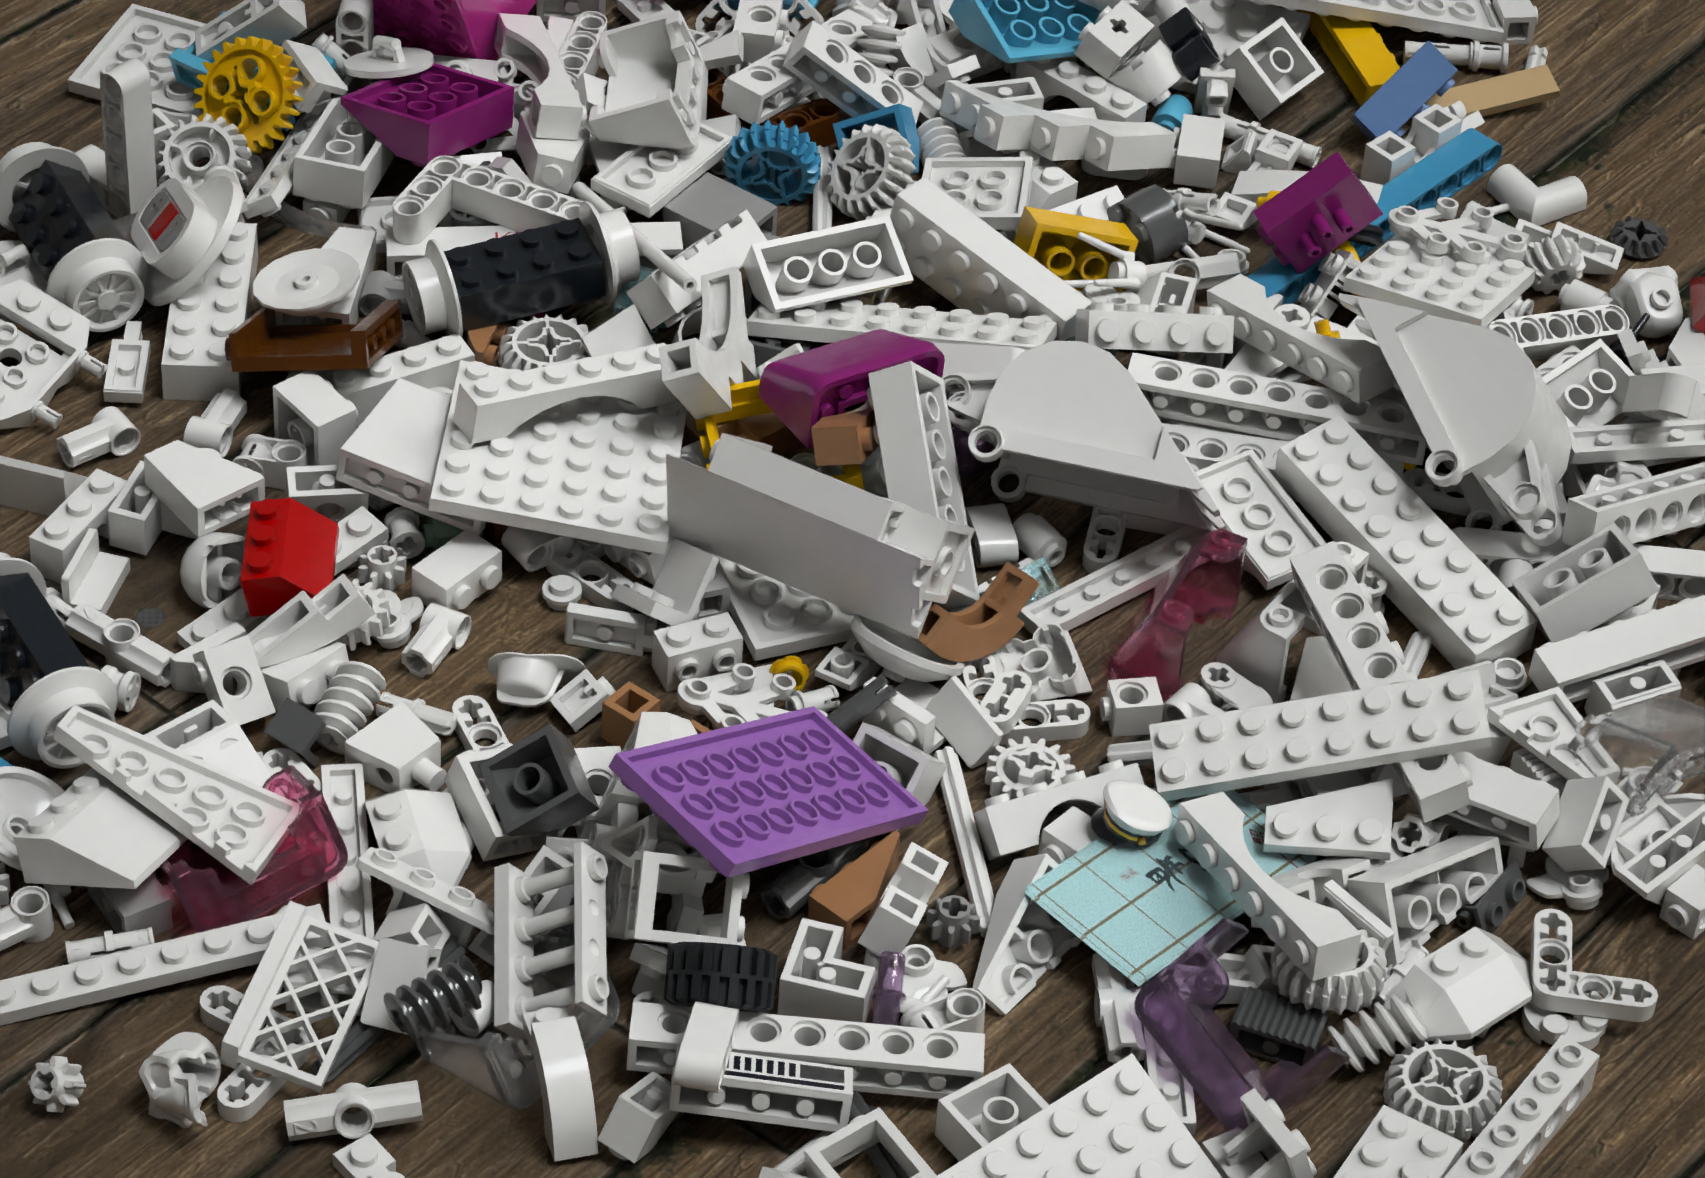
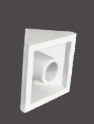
(35, 486)

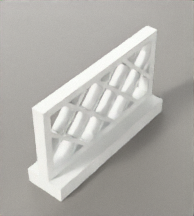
(264, 995)

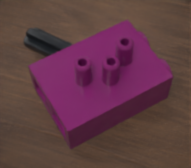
(1319, 215)

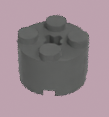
(1152, 222)

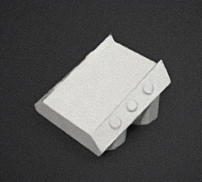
(1048, 661)

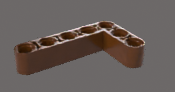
(812, 117)

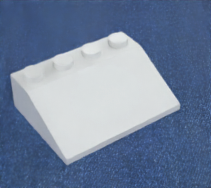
(95, 838)

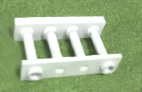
(516, 928)

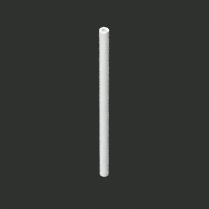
(644, 245)

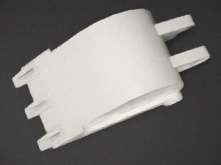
(1478, 411)
(1080, 434)

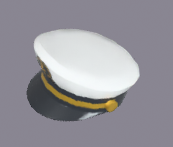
(1131, 814)

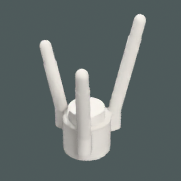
(1198, 231)
(1121, 274)

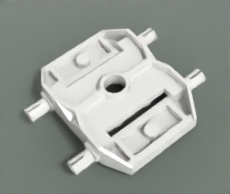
(41, 371)

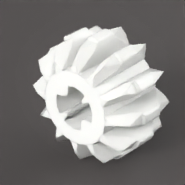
(1555, 262)

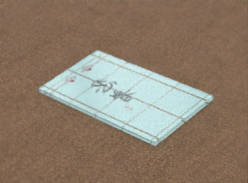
(1149, 900)

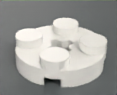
(1549, 1026)

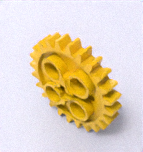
(250, 93)

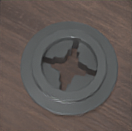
(1651, 244)

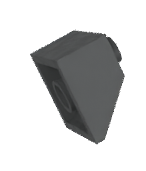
(539, 784)

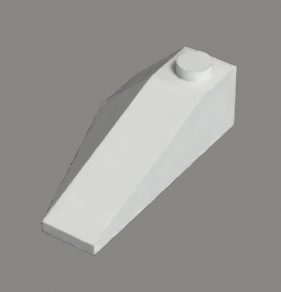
(1020, 938)

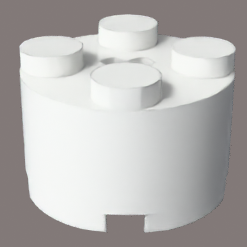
(1149, 73)

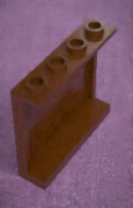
(268, 347)

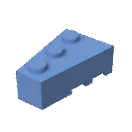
(1405, 93)

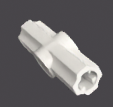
(1208, 270)
(120, 644)
(1116, 1012)
(326, 1116)

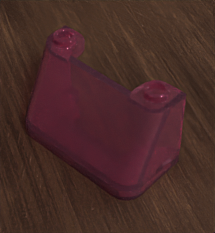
(1197, 586)
(310, 855)

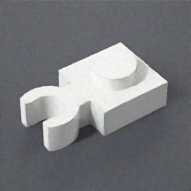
(365, 1160)

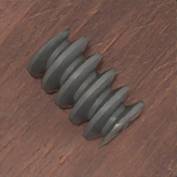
(435, 997)

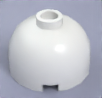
(212, 568)

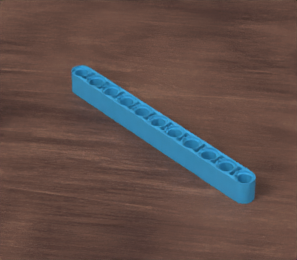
(1420, 187)

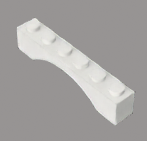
(555, 103)
(1344, 365)
(501, 403)
(1310, 934)

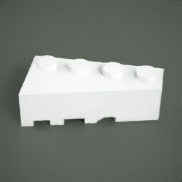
(726, 247)

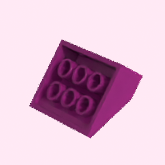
(433, 112)

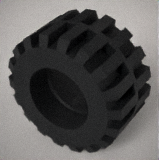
(721, 976)

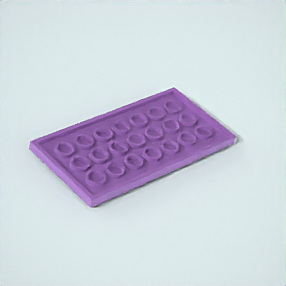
(767, 790)

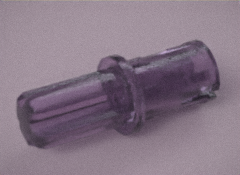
(889, 988)

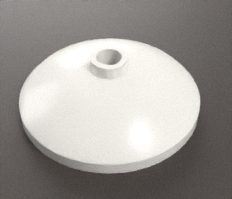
(901, 654)
(22, 797)

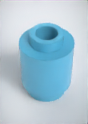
(1171, 112)

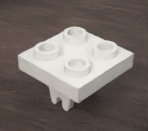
(1267, 1133)

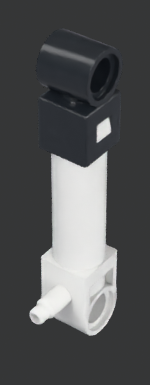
(1185, 37)

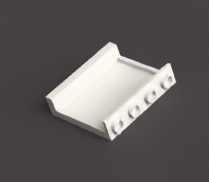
(399, 451)

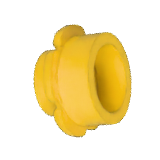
(793, 664)

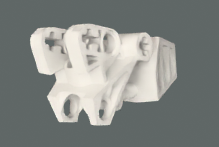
(649, 834)

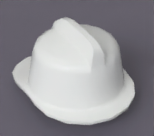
(531, 678)

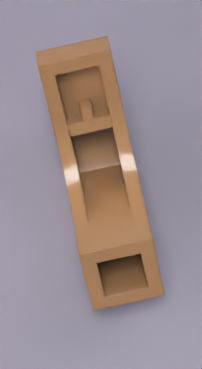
(985, 624)

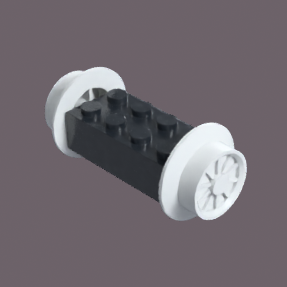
(71, 235)
(521, 273)
(42, 668)

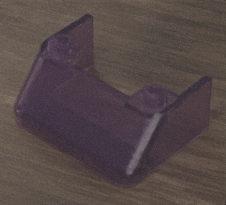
(1181, 1020)

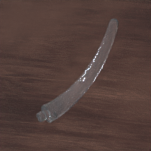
(290, 215)

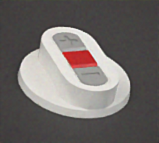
(184, 233)

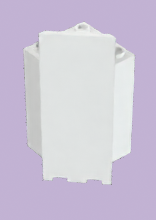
(816, 532)

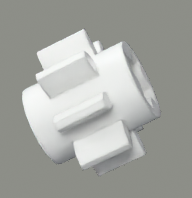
(382, 568)
(57, 1084)

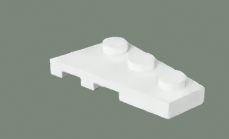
(1335, 823)

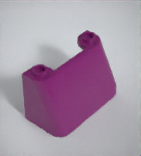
(836, 376)

